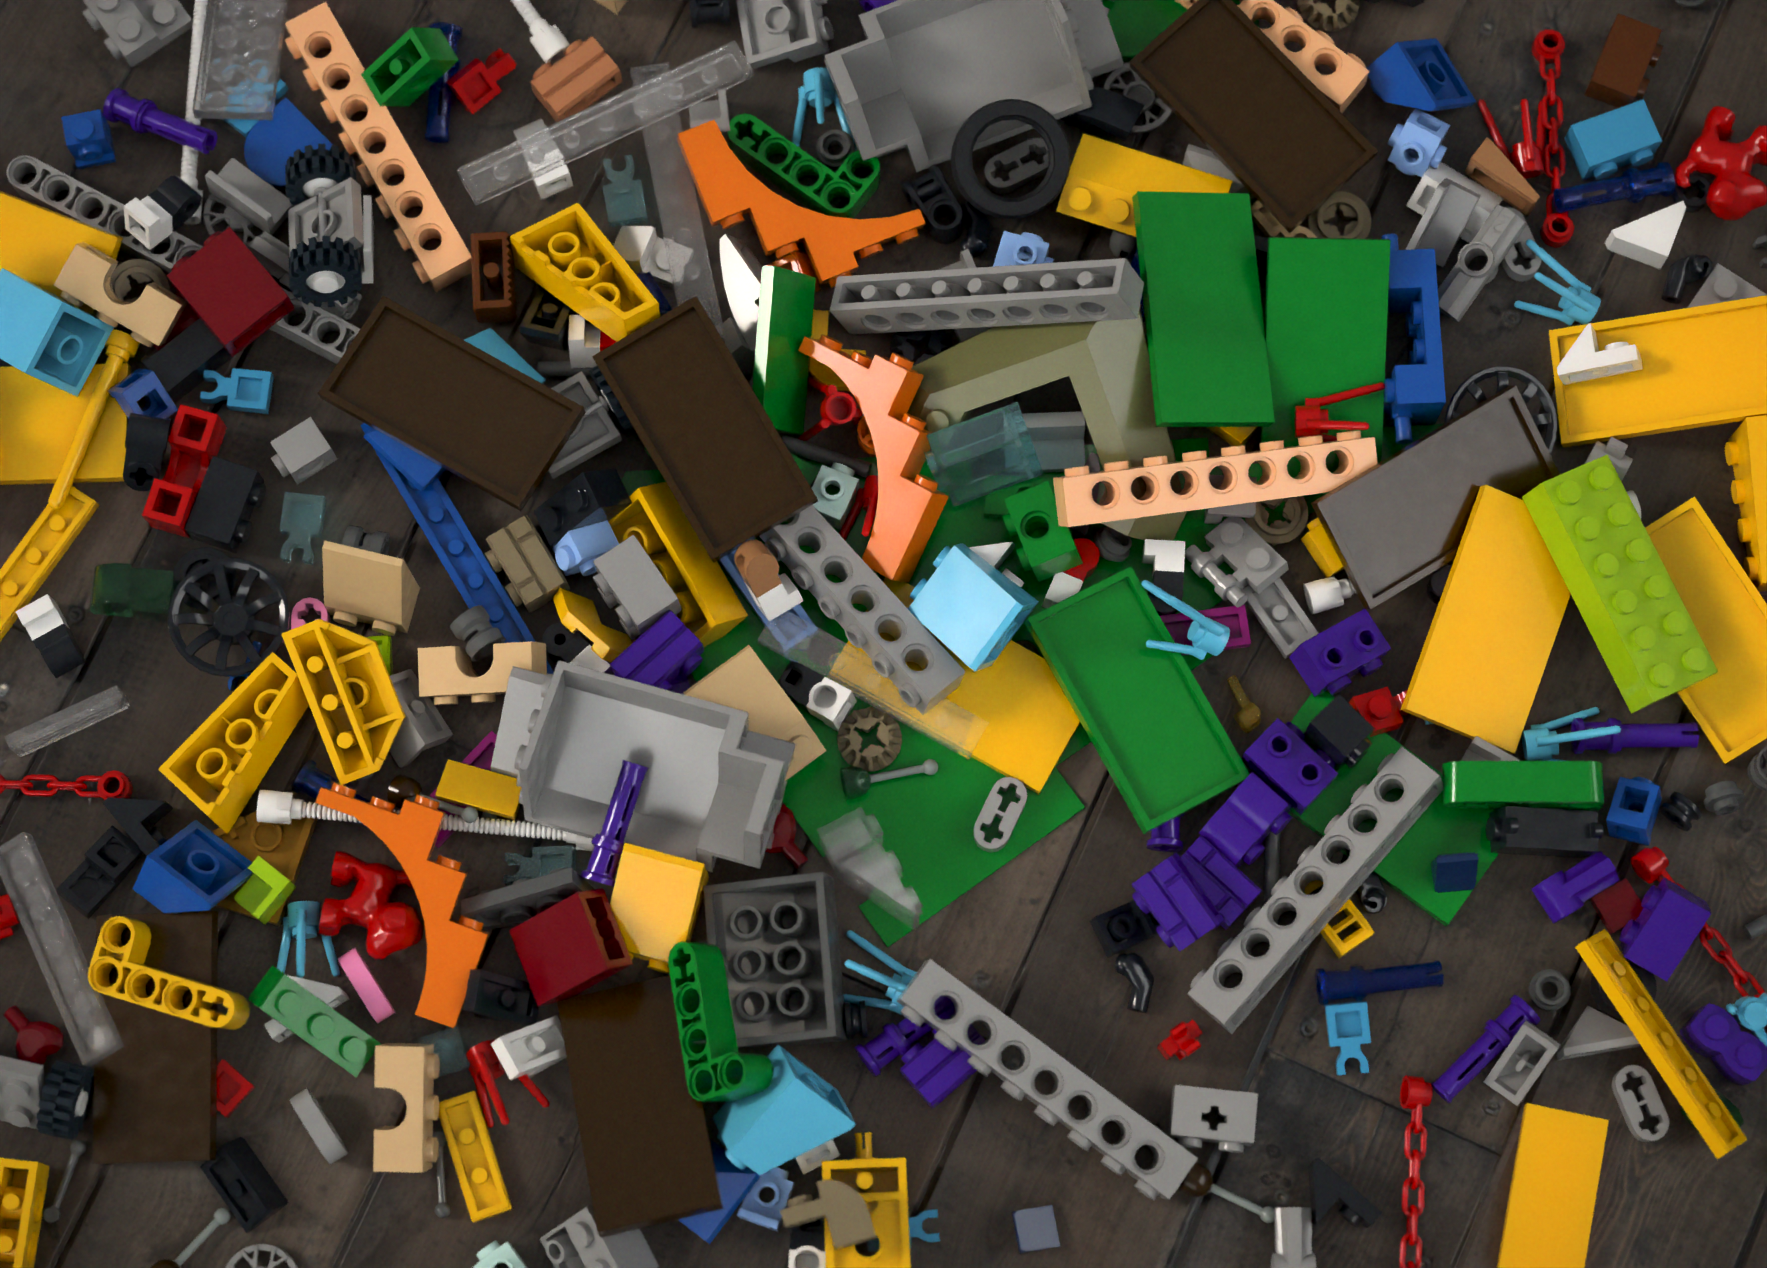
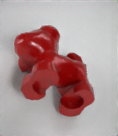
(1734, 189)
(388, 925)

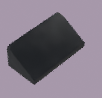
(244, 1184)

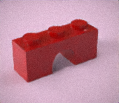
(193, 443)

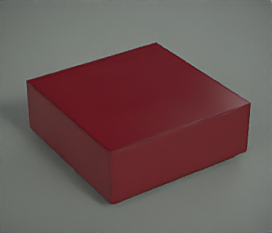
(1617, 905)

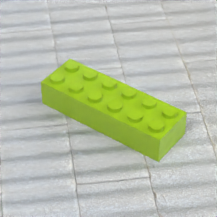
(1619, 583)

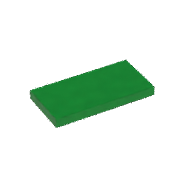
(779, 367)

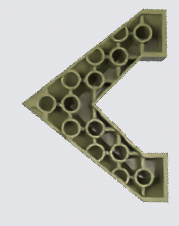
(1108, 375)

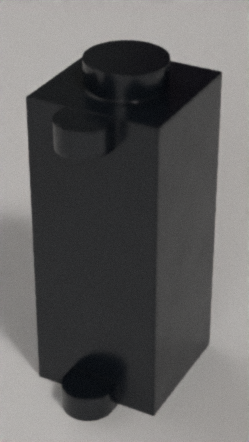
(185, 358)
(1544, 831)

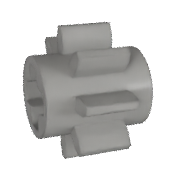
(1616, 453)

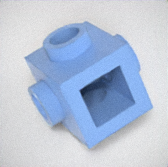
(1418, 143)
(1022, 250)

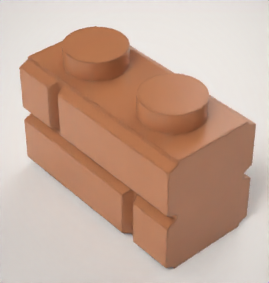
(575, 79)

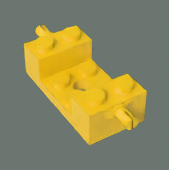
(884, 1190)

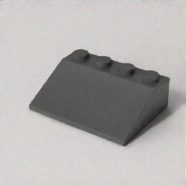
(780, 958)

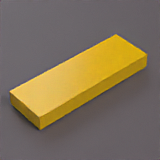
(474, 1156)

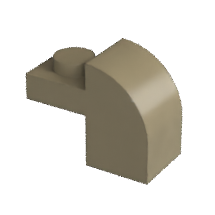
(843, 1208)

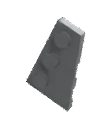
(523, 898)

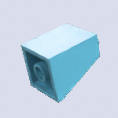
(48, 334)
(970, 606)
(784, 1119)

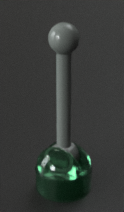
(857, 780)

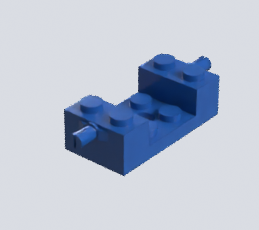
(1416, 390)

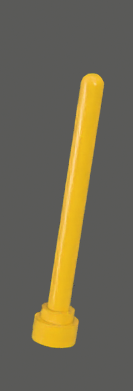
(119, 350)

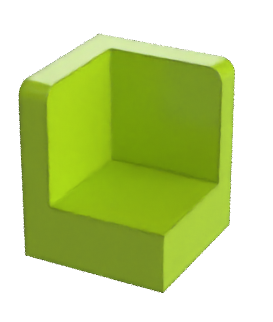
(264, 890)

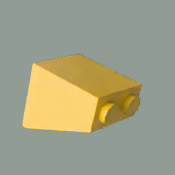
(656, 902)

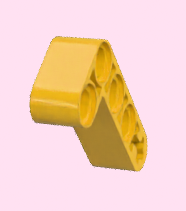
(168, 986)

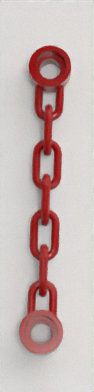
(1548, 56)
(125, 789)
(1651, 866)
(1414, 1095)

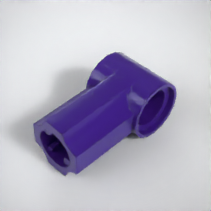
(1568, 890)

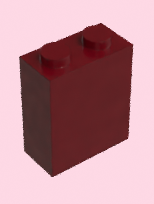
(230, 290)
(570, 946)

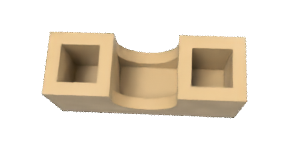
(88, 281)
(449, 674)
(411, 1072)

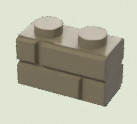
(526, 563)

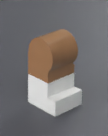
(760, 573)

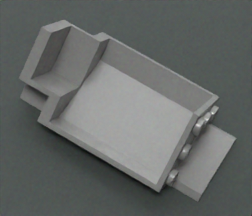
(944, 59)
(707, 780)

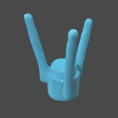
(819, 92)
(1576, 300)
(1205, 633)
(1542, 743)
(303, 924)
(896, 983)
(1751, 1014)

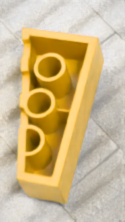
(584, 272)
(1749, 459)
(238, 742)

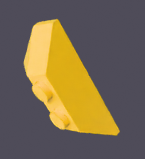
(347, 695)

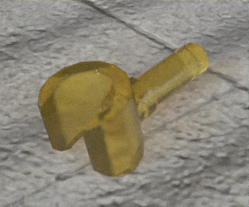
(1249, 716)

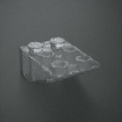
(861, 863)

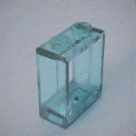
(988, 471)

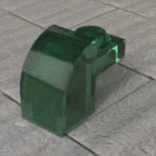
(123, 589)

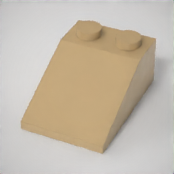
(368, 588)
(750, 687)

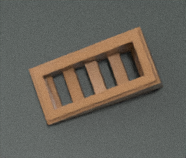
(1498, 175)

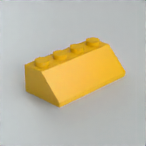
(1109, 175)
(666, 535)

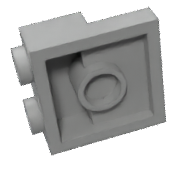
(137, 26)
(783, 30)

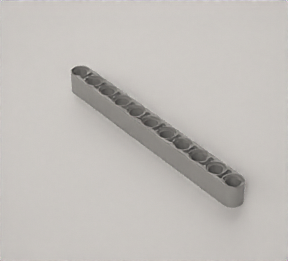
(84, 199)

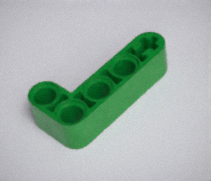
(799, 164)
(1523, 784)
(707, 1028)

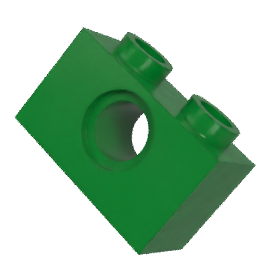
(409, 67)
(1035, 510)

